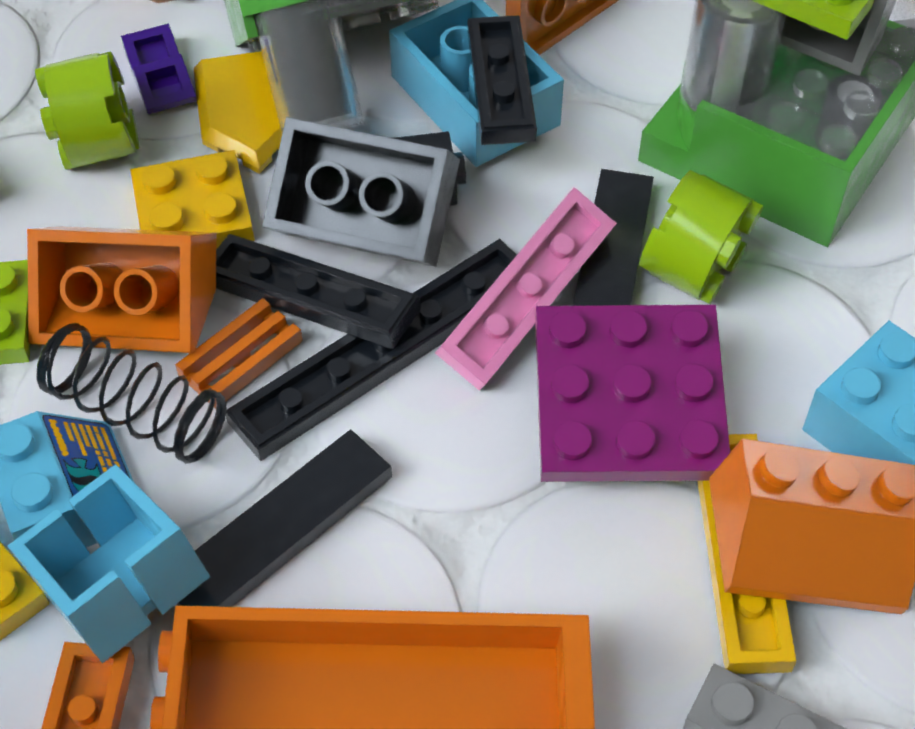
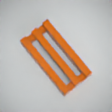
(232, 348)

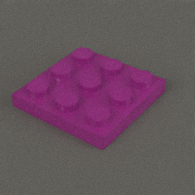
(630, 393)

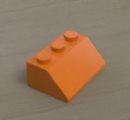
(121, 285)
(815, 526)

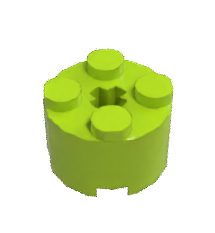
(87, 110)
(700, 236)

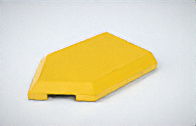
(238, 108)

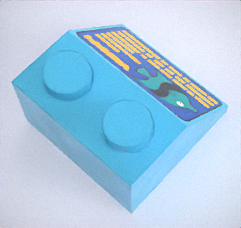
(48, 462)

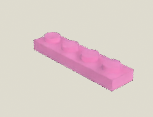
(530, 280)

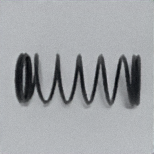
(46, 362)

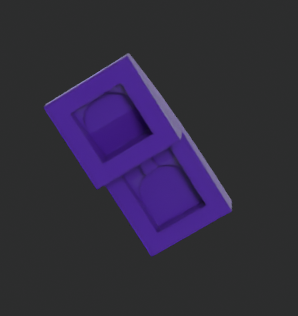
(158, 69)

